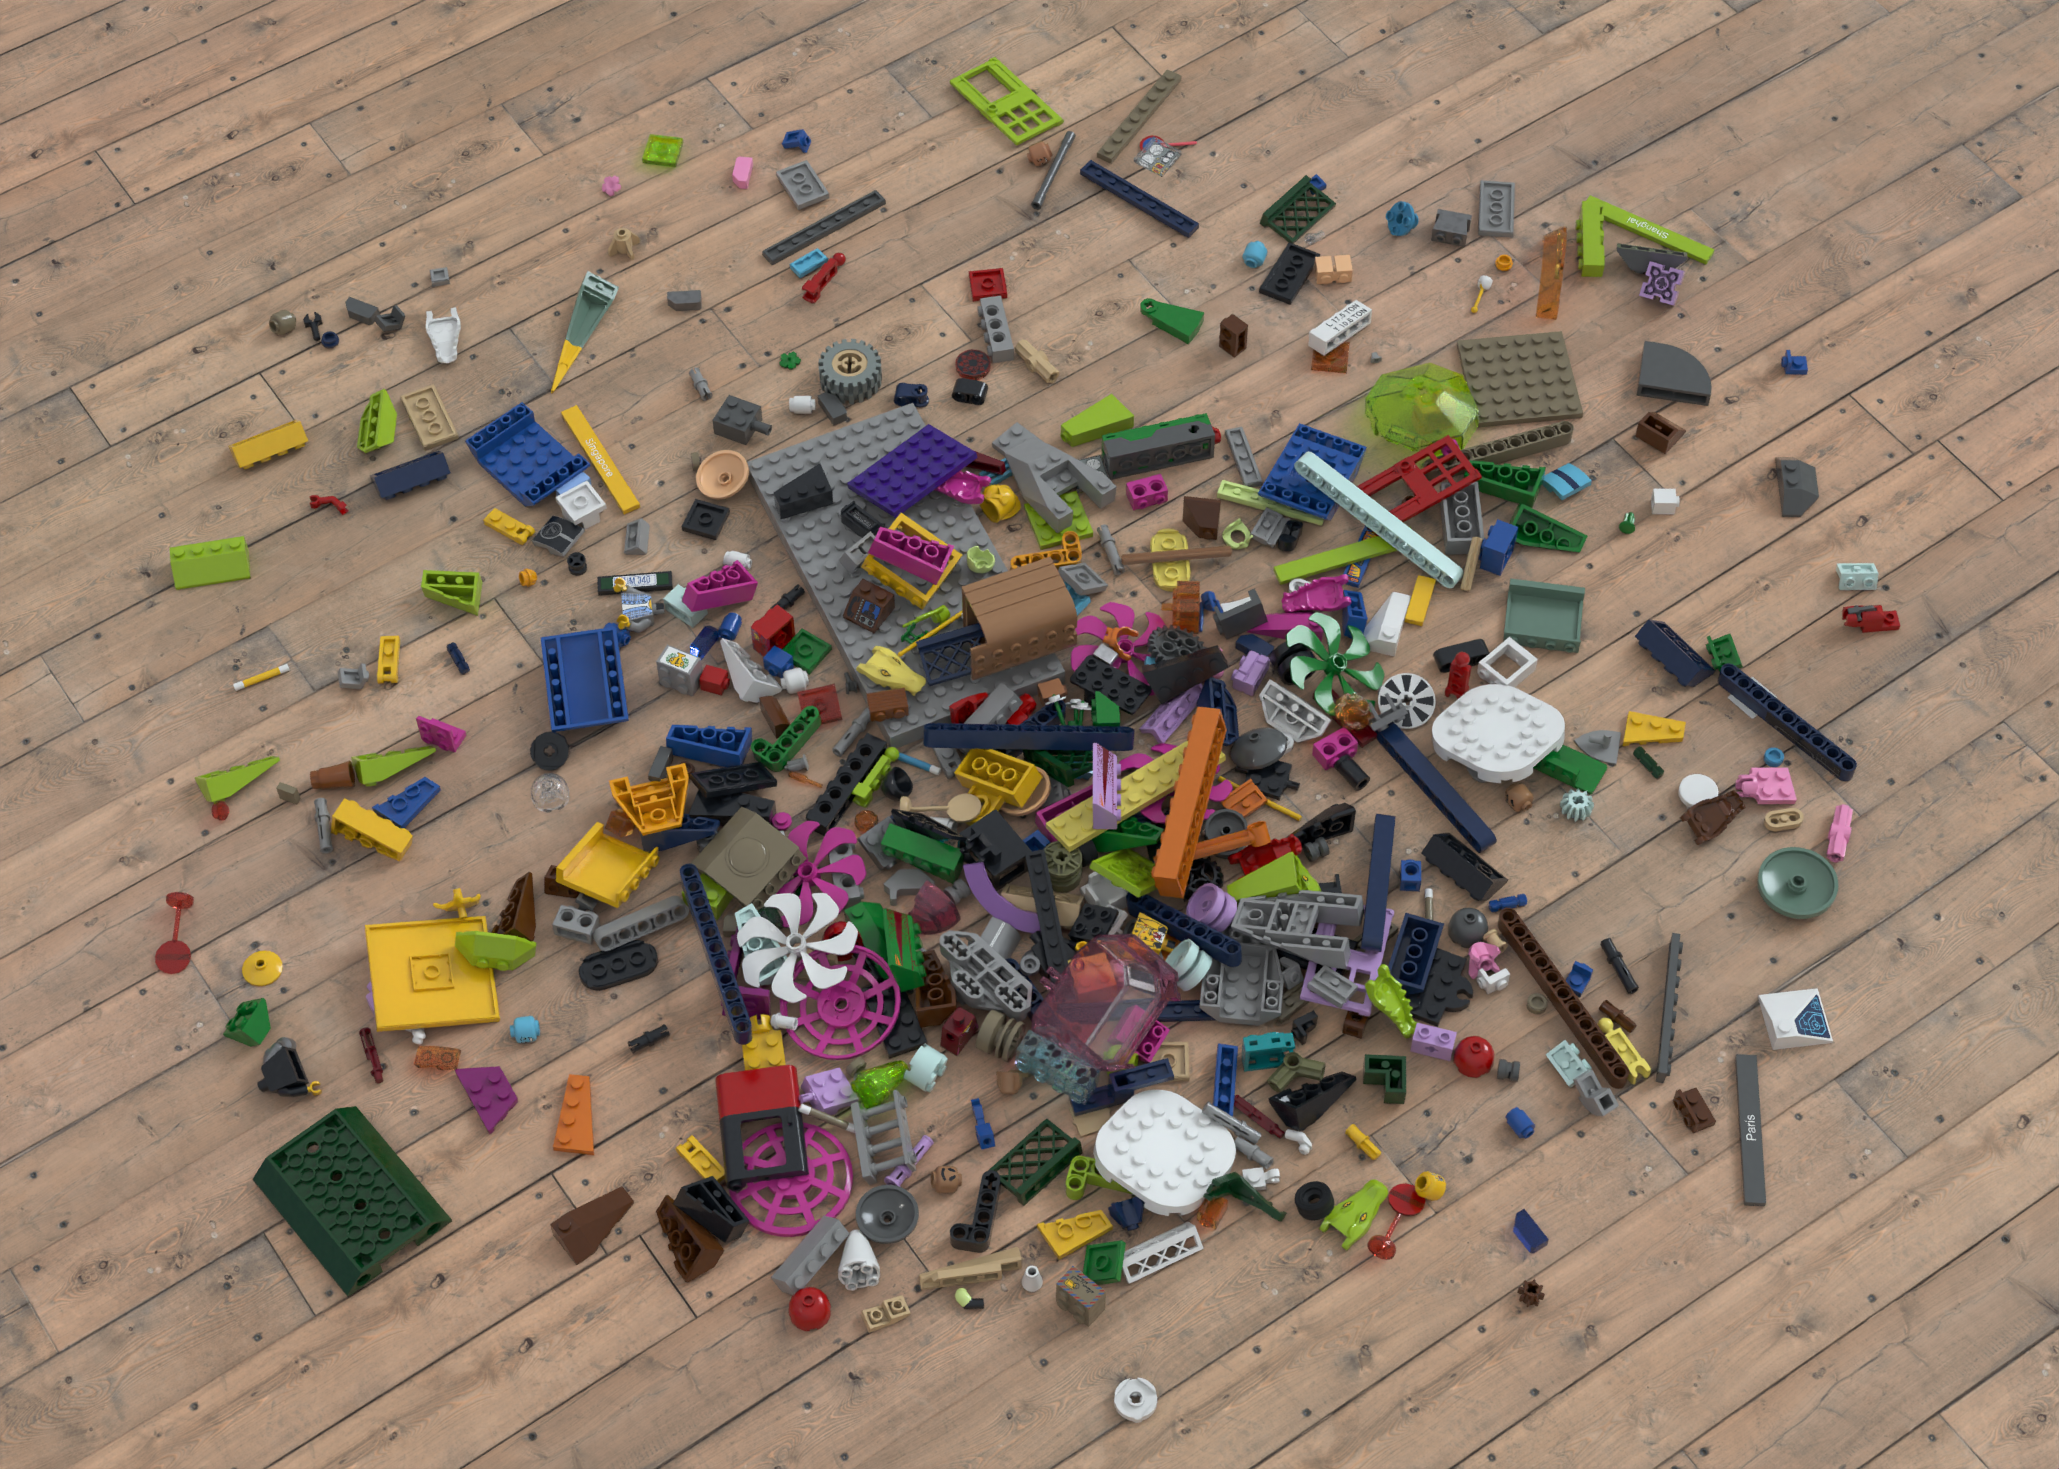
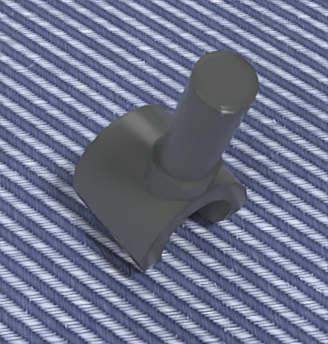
(850, 685)

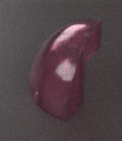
(934, 910)

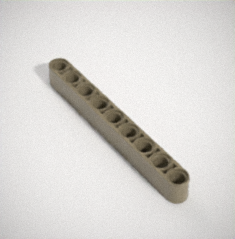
(1512, 447)

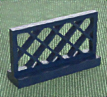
(949, 640)

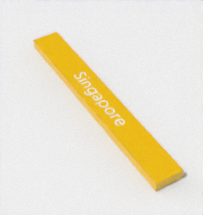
(600, 459)

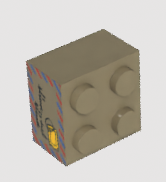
(1080, 1296)

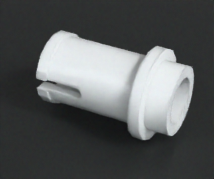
(786, 1022)

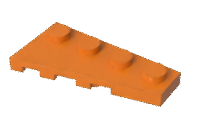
(575, 1121)

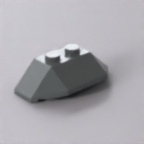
(1639, 257)
(1796, 486)

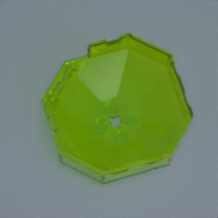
(1422, 419)

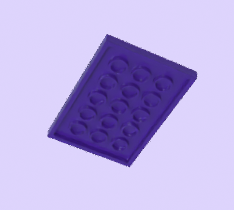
(912, 470)

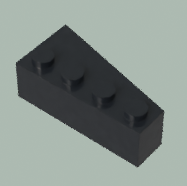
(1181, 673)

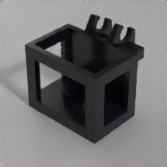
(997, 846)

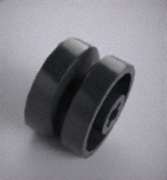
(1283, 655)

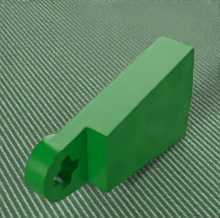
(1175, 320)

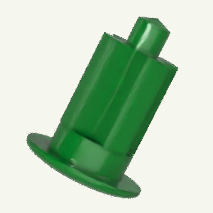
(1627, 525)

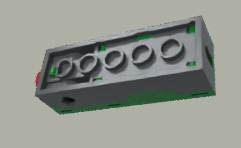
(1159, 446)

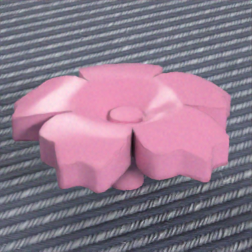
(611, 185)

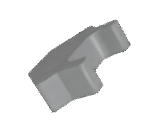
(905, 883)

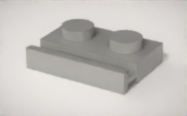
(1269, 527)
(1332, 986)

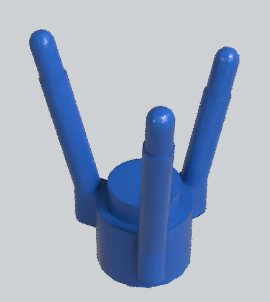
(1208, 602)

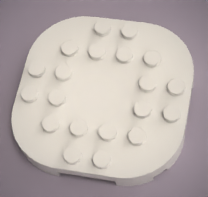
(1498, 732)
(1163, 1151)

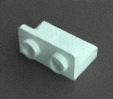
(1857, 576)
(1567, 1062)

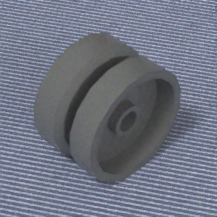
(1223, 823)

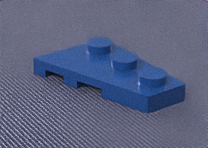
(408, 804)

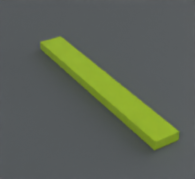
(1332, 559)

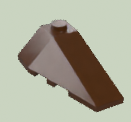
(519, 915)
(586, 1226)
(691, 1243)

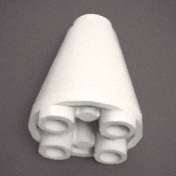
(858, 1263)

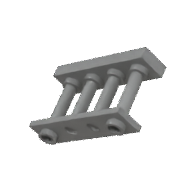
(864, 1133)

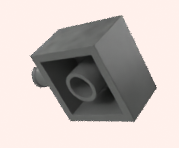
(739, 420)

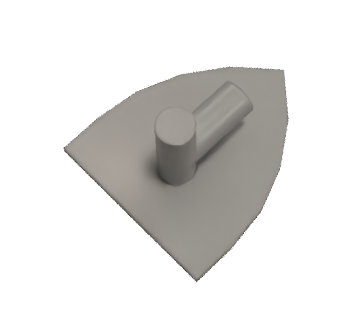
(1600, 745)

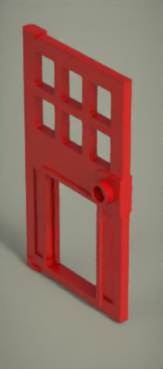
(1418, 484)

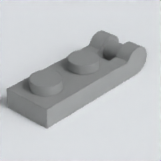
(948, 757)

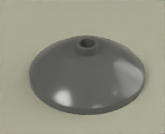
(1258, 748)
(887, 1203)

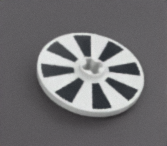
(1413, 688)

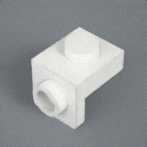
(1494, 982)

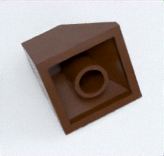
(1202, 516)

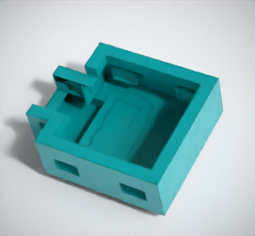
(1263, 1048)

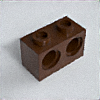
(1233, 335)

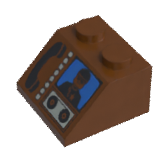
(869, 606)

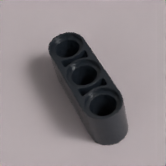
(1475, 649)

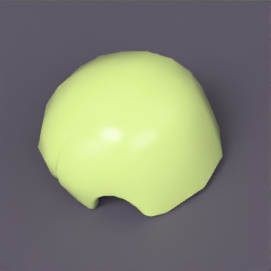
(979, 560)

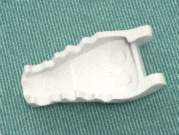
(444, 335)

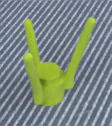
(938, 615)

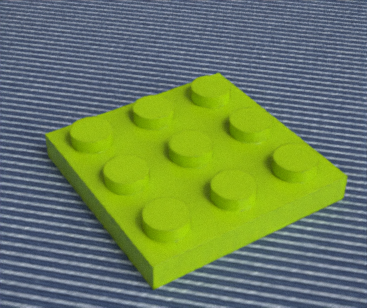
(1047, 536)

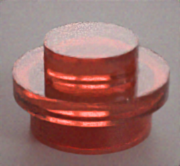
(220, 810)

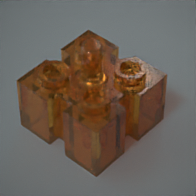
(1185, 606)

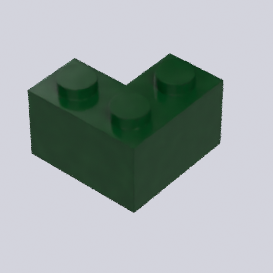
(1387, 1071)

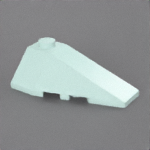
(768, 973)

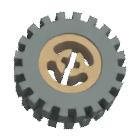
(864, 375)

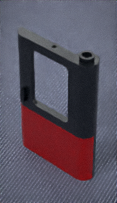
(755, 1097)

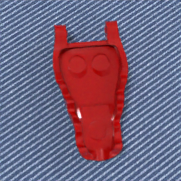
(1253, 858)

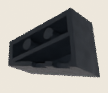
(804, 493)

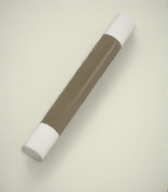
(1429, 903)
(826, 1118)

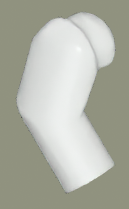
(419, 1035)

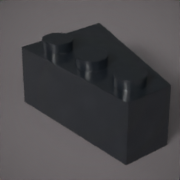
(712, 1208)

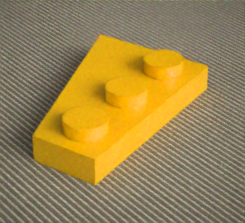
(1648, 728)
(1073, 1233)

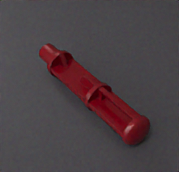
(371, 1054)
(1258, 1117)

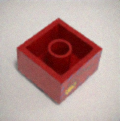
(772, 629)

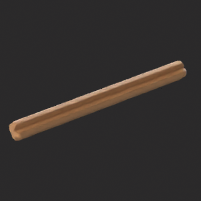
(1176, 555)

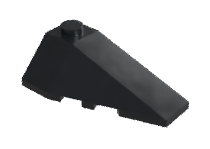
(1306, 1105)

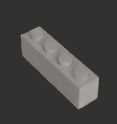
(995, 709)
(810, 1255)

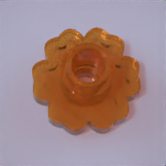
(1352, 711)

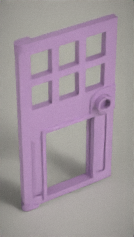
(1362, 962)

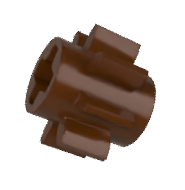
(1534, 1293)

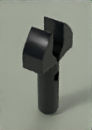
(314, 325)

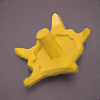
(459, 903)

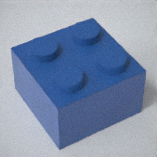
(1498, 547)

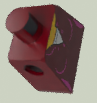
(961, 1028)

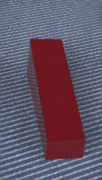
(987, 464)

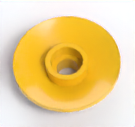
(264, 974)

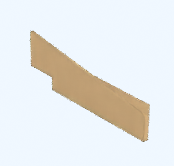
(973, 1271)

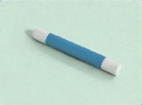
(919, 764)

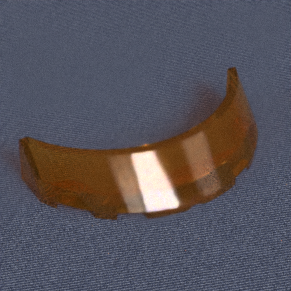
(1551, 273)

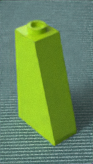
(1099, 419)
(1270, 880)

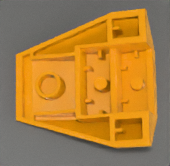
(654, 804)

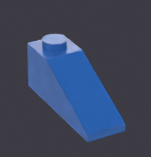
(1354, 613)

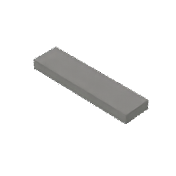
(1243, 457)

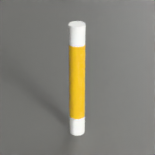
(261, 677)

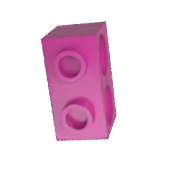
(1146, 492)
(1333, 745)

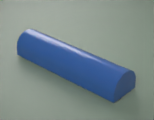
(1225, 1077)

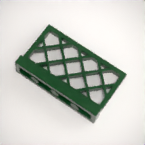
(1285, 204)
(1056, 768)
(1050, 1168)

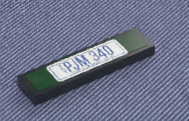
(642, 581)

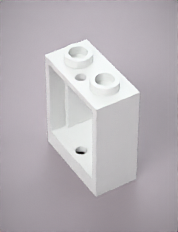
(1517, 654)

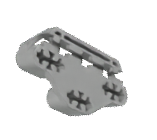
(987, 988)

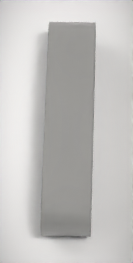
(633, 930)

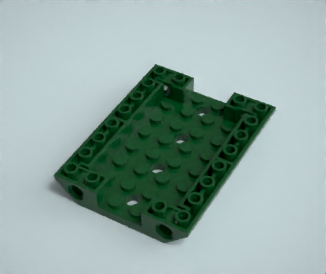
(324, 1209)

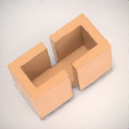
(1324, 269)

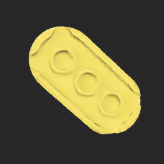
(1168, 573)

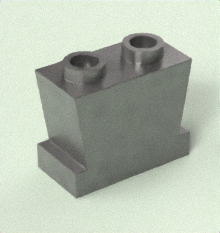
(1451, 227)

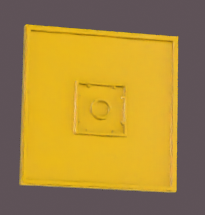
(424, 978)

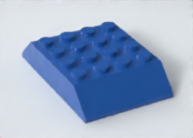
(584, 679)

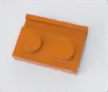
(1245, 799)

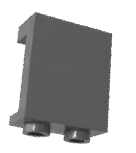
(1241, 617)

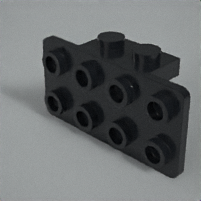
(1114, 684)

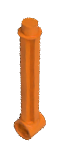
(1255, 834)

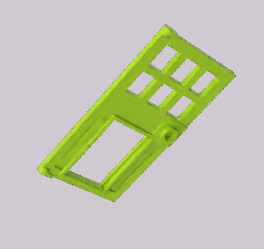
(1018, 98)

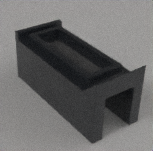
(859, 520)

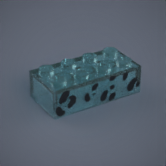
(1056, 1067)

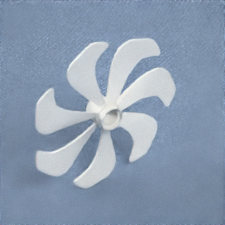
(783, 983)

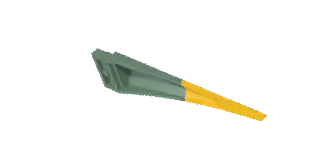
(590, 306)

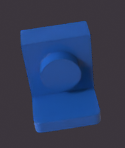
(797, 139)
(1794, 364)
(1579, 977)

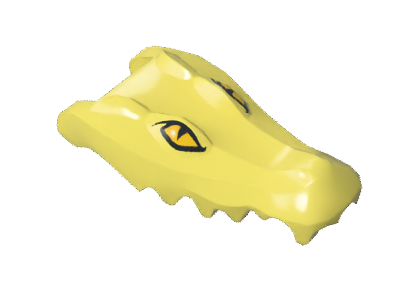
(889, 670)

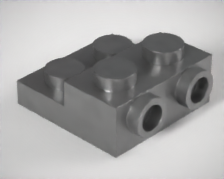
(872, 841)

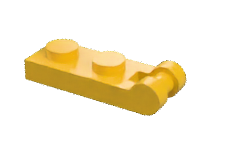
(508, 526)
(388, 659)
(700, 1159)

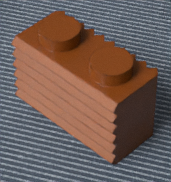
(887, 704)

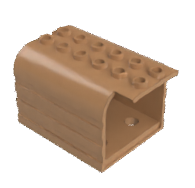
(1021, 616)

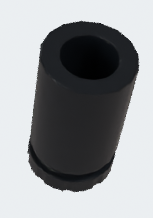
(1352, 772)

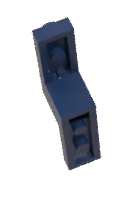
(1123, 1084)

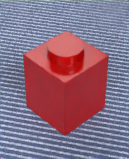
(714, 680)

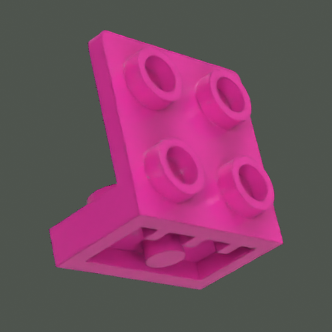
(440, 733)

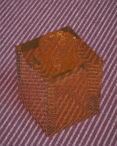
(619, 823)
(1212, 1212)

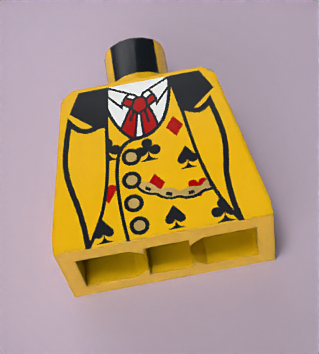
(1152, 934)

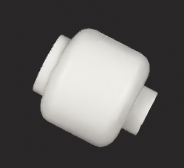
(794, 680)

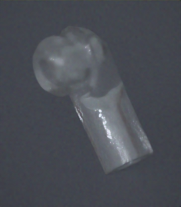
(1311, 238)

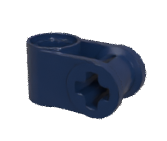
(911, 393)

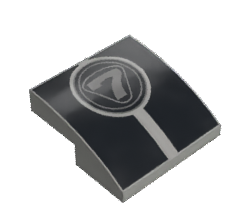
(558, 535)

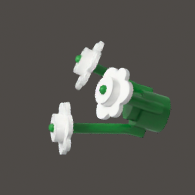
(1075, 704)

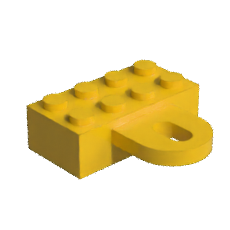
(997, 779)

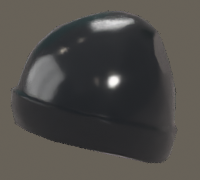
(896, 784)

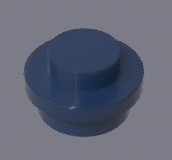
(330, 339)

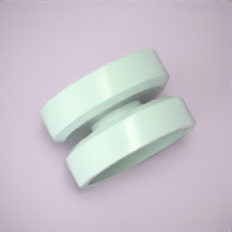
(1189, 964)

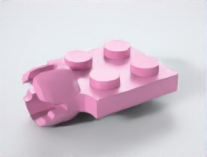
(1767, 786)

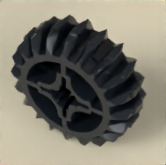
(1198, 870)

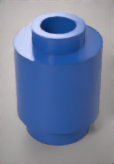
(730, 626)
(623, 635)
(1520, 1123)

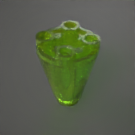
(877, 1083)

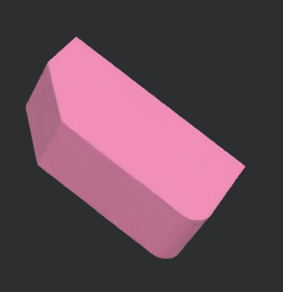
(742, 171)

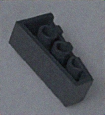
(725, 806)

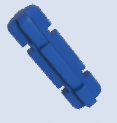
(1507, 902)

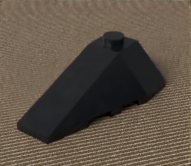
(1328, 824)
(926, 826)

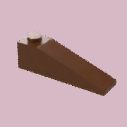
(937, 997)

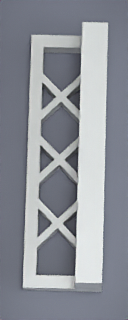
(1158, 1244)

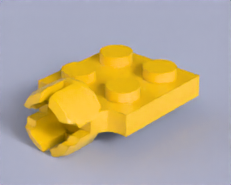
(766, 1045)

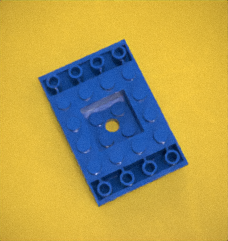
(1292, 489)

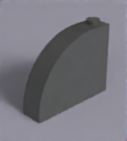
(1672, 375)

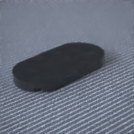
(618, 965)

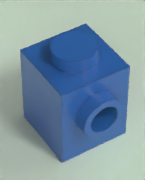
(777, 662)

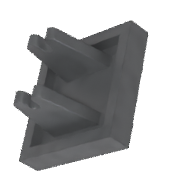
(1381, 721)

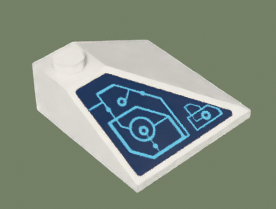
(1795, 1019)

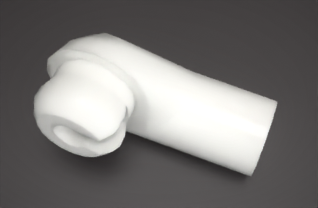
(1301, 1138)

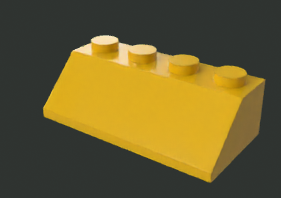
(269, 443)

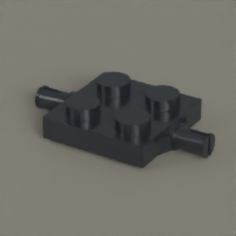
(1271, 779)

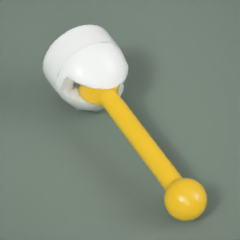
(1484, 284)

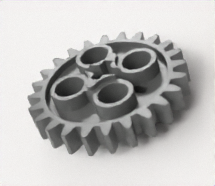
(1171, 642)

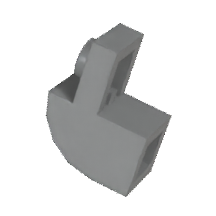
(1593, 1096)

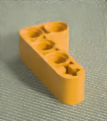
(1061, 555)

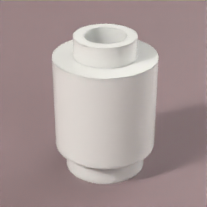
(802, 404)
(733, 556)

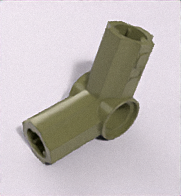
(1305, 1068)

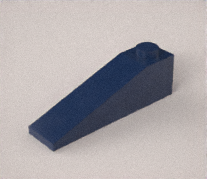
(691, 830)

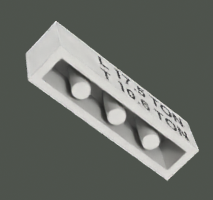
(1340, 327)

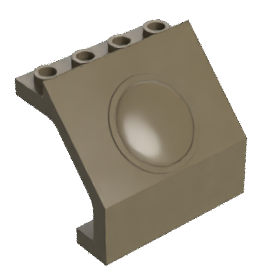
(749, 859)

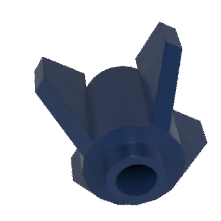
(1128, 1213)

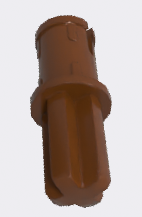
(1617, 1016)

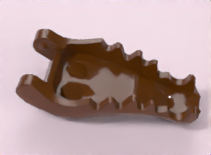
(1712, 815)

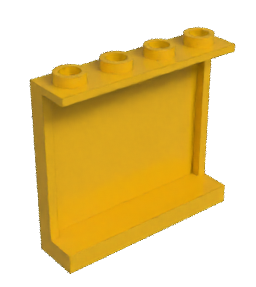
(605, 867)

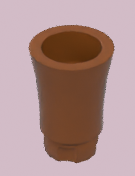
(333, 776)

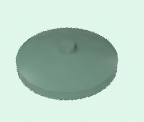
(1797, 883)

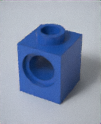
(1407, 881)

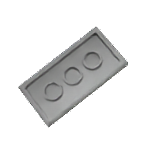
(1496, 209)

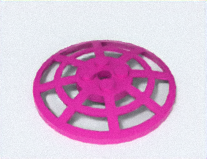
(854, 1010)
(794, 1187)

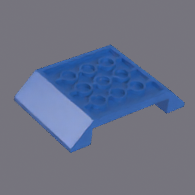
(524, 456)

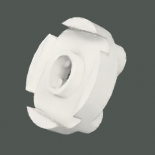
(1138, 1411)

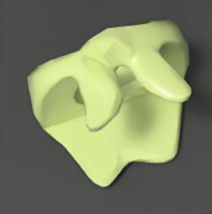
(1236, 526)

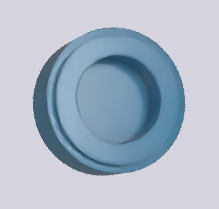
(1773, 757)

